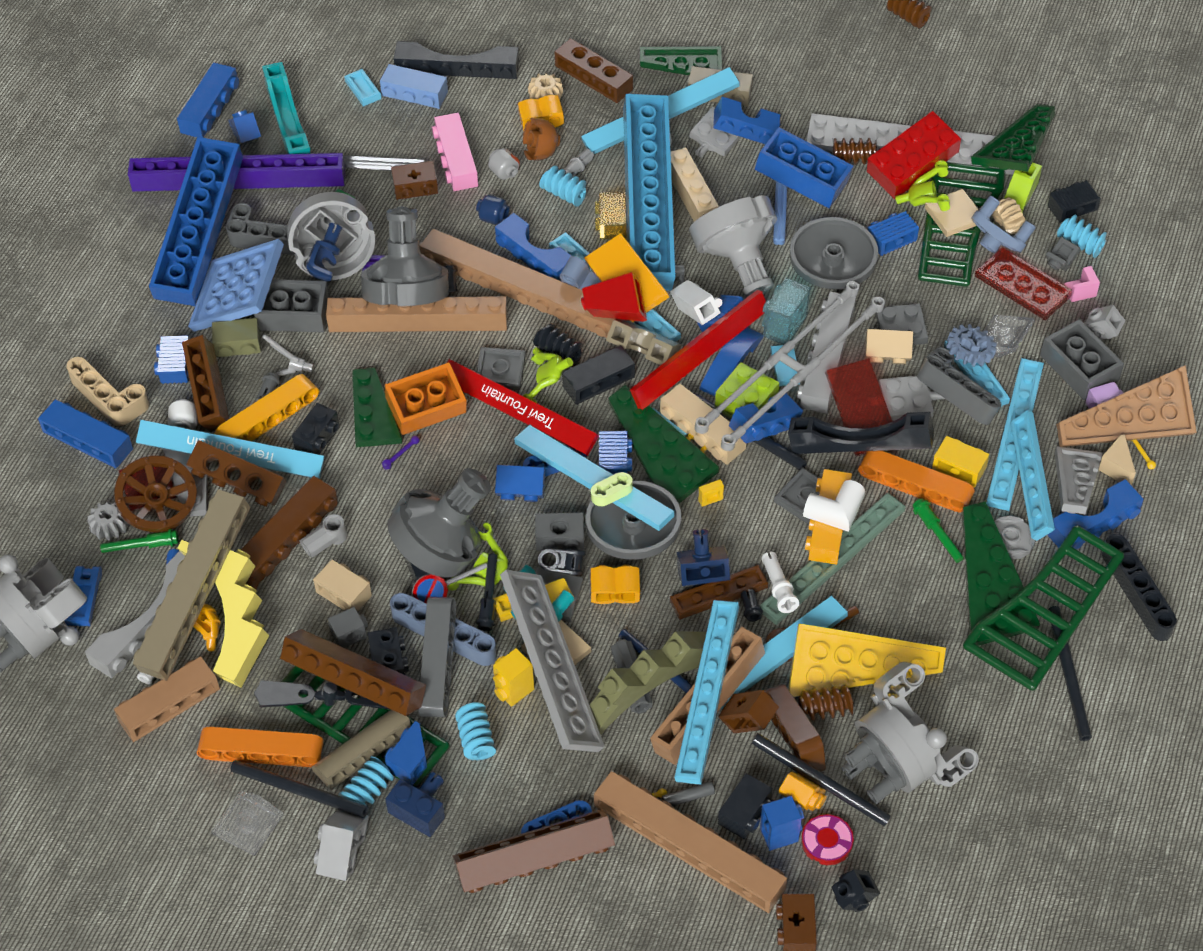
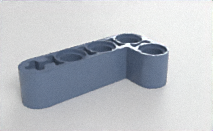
(578, 274)

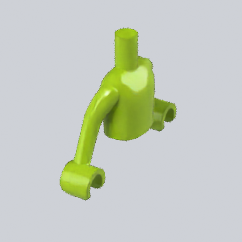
(926, 192)
(549, 372)
(502, 562)

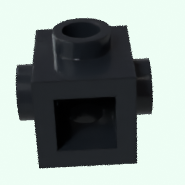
(855, 890)

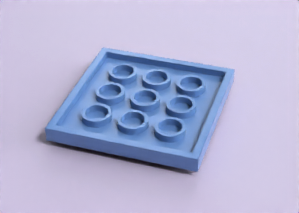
(236, 285)

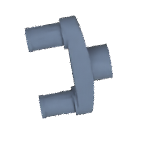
(995, 236)

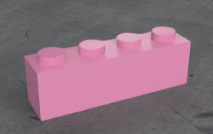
(455, 151)

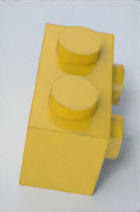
(960, 461)
(513, 677)

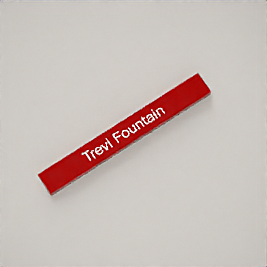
(524, 409)

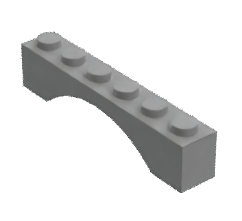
(115, 648)

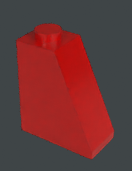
(615, 299)

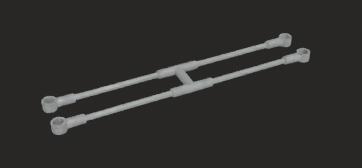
(851, 290)

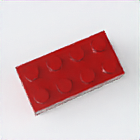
(913, 154)

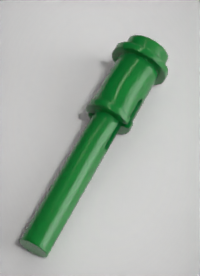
(922, 508)
(152, 540)

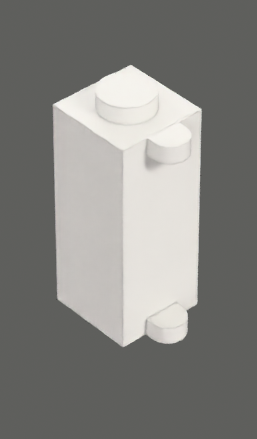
(696, 302)

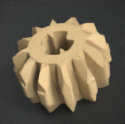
(545, 85)
(1008, 216)

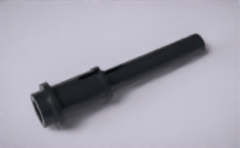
(487, 604)

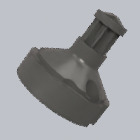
(404, 274)
(437, 528)

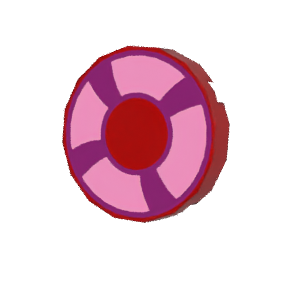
(827, 839)

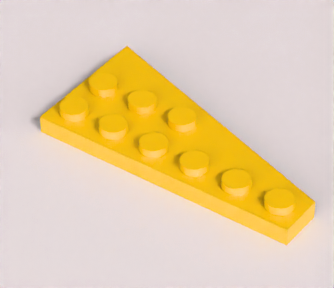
(853, 659)

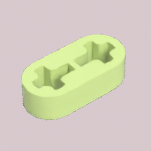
(611, 489)

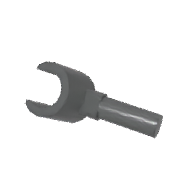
(679, 272)

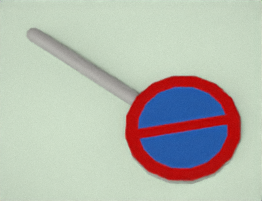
(435, 586)

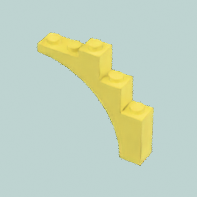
(243, 635)

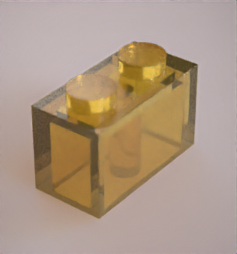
(612, 215)

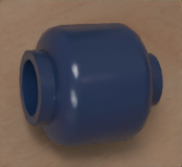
(492, 209)

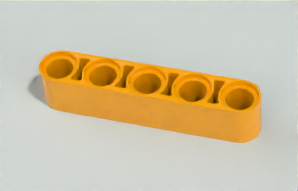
(270, 410)

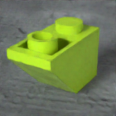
(1023, 185)

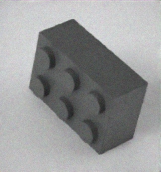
(294, 306)
(1081, 358)

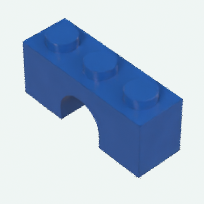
(731, 119)
(770, 423)

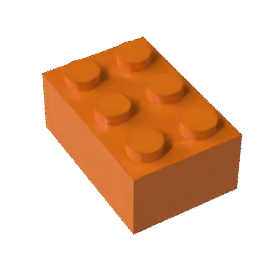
(425, 398)

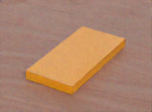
(619, 258)

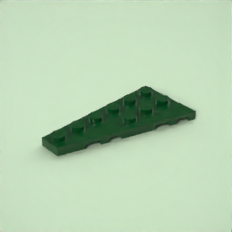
(1018, 143)
(662, 450)
(990, 573)

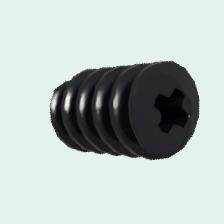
(558, 343)

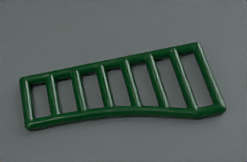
(974, 233)
(1068, 628)
(335, 731)

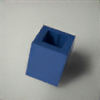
(244, 126)
(408, 757)

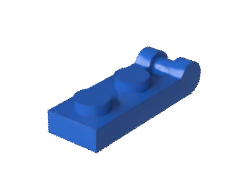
(84, 614)

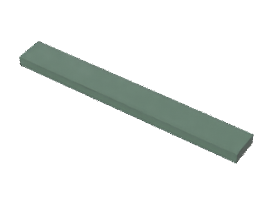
(860, 534)

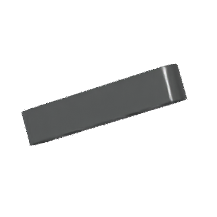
(437, 655)

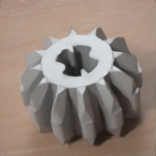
(106, 521)

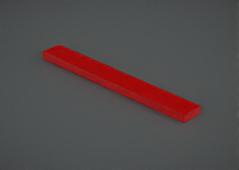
(698, 350)

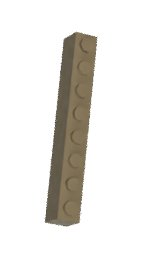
(191, 585)

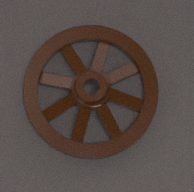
(155, 490)

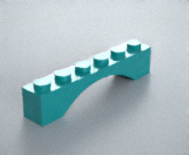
(284, 109)

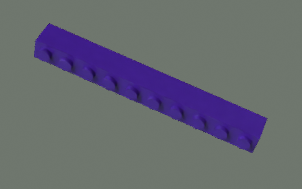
(254, 172)

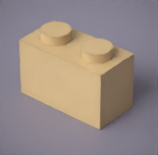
(888, 345)
(342, 586)

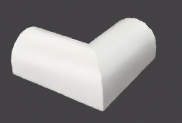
(838, 512)

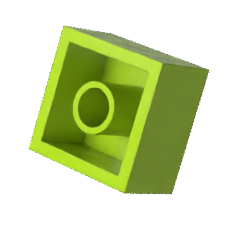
(756, 393)

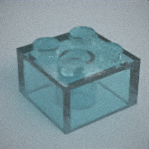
(785, 311)

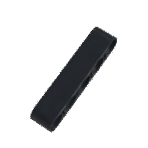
(1142, 597)

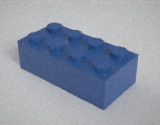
(803, 167)

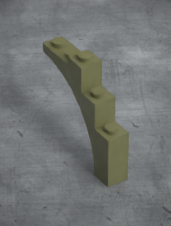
(650, 669)

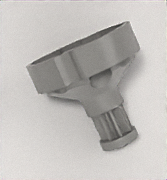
(311, 222)
(736, 233)

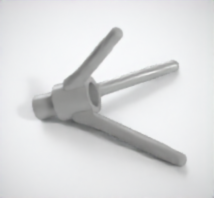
(295, 364)

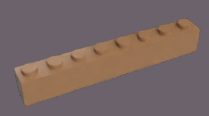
(443, 315)
(690, 841)

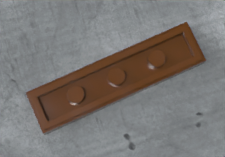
(702, 597)

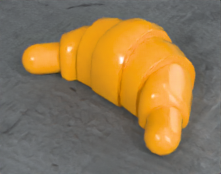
(208, 626)

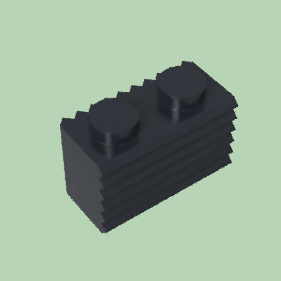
(1073, 200)

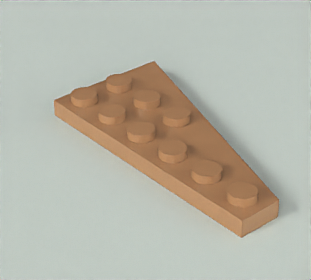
(1145, 412)

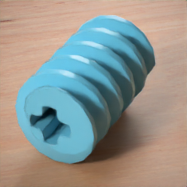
(564, 185)
(1082, 235)
(475, 732)
(367, 782)

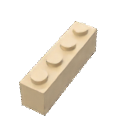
(691, 184)
(684, 408)

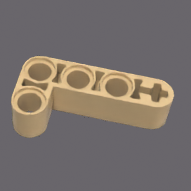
(116, 406)

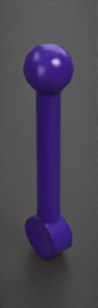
(387, 463)

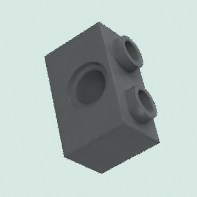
(550, 524)

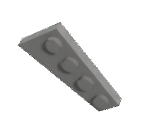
(1076, 477)
(201, 504)

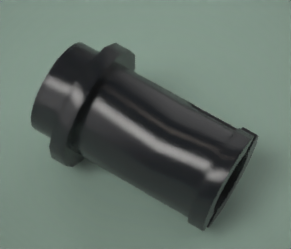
(452, 278)
(752, 611)

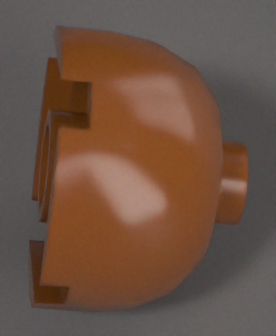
(540, 139)

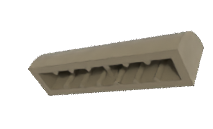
(357, 750)

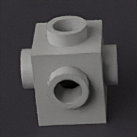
(1105, 322)

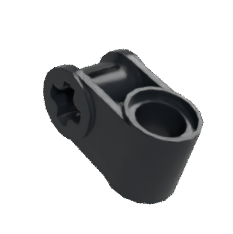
(564, 560)

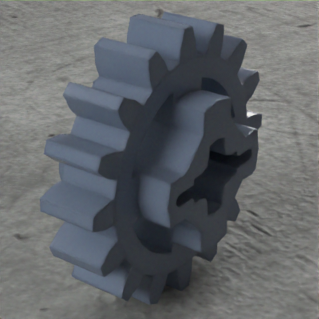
(971, 345)

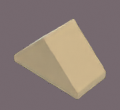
(1118, 461)

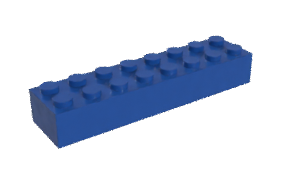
(196, 221)

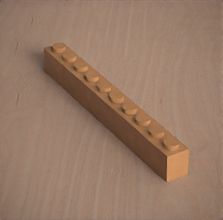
(513, 280)

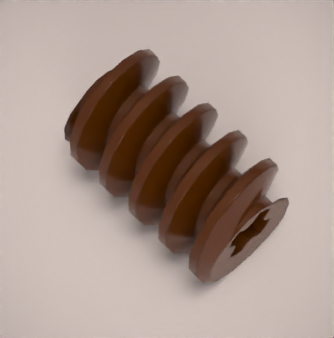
(911, 11)
(854, 151)
(826, 702)

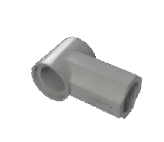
(325, 535)

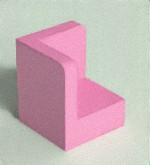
(1085, 287)

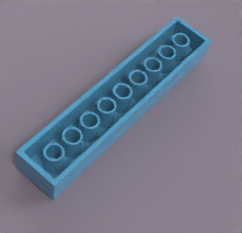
(649, 184)

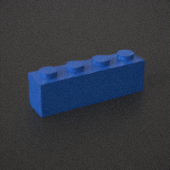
(208, 100)
(86, 433)

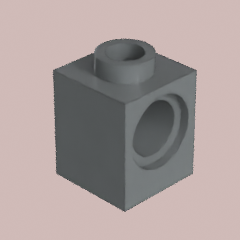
(348, 627)

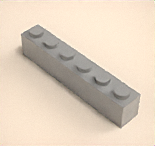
(816, 391)

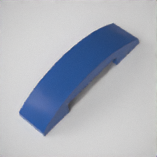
(729, 359)

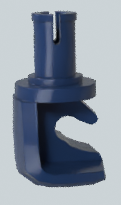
(322, 251)

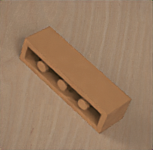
(166, 699)

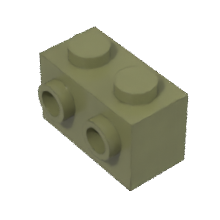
(236, 337)

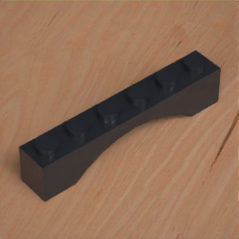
(495, 63)
(908, 432)

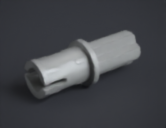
(578, 163)

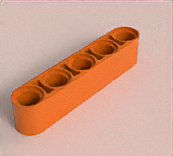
(916, 480)
(260, 746)

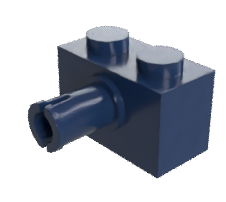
(703, 563)
(417, 805)

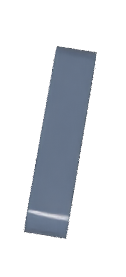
(469, 648)

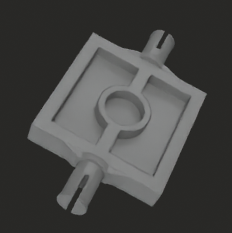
(711, 138)
(907, 396)

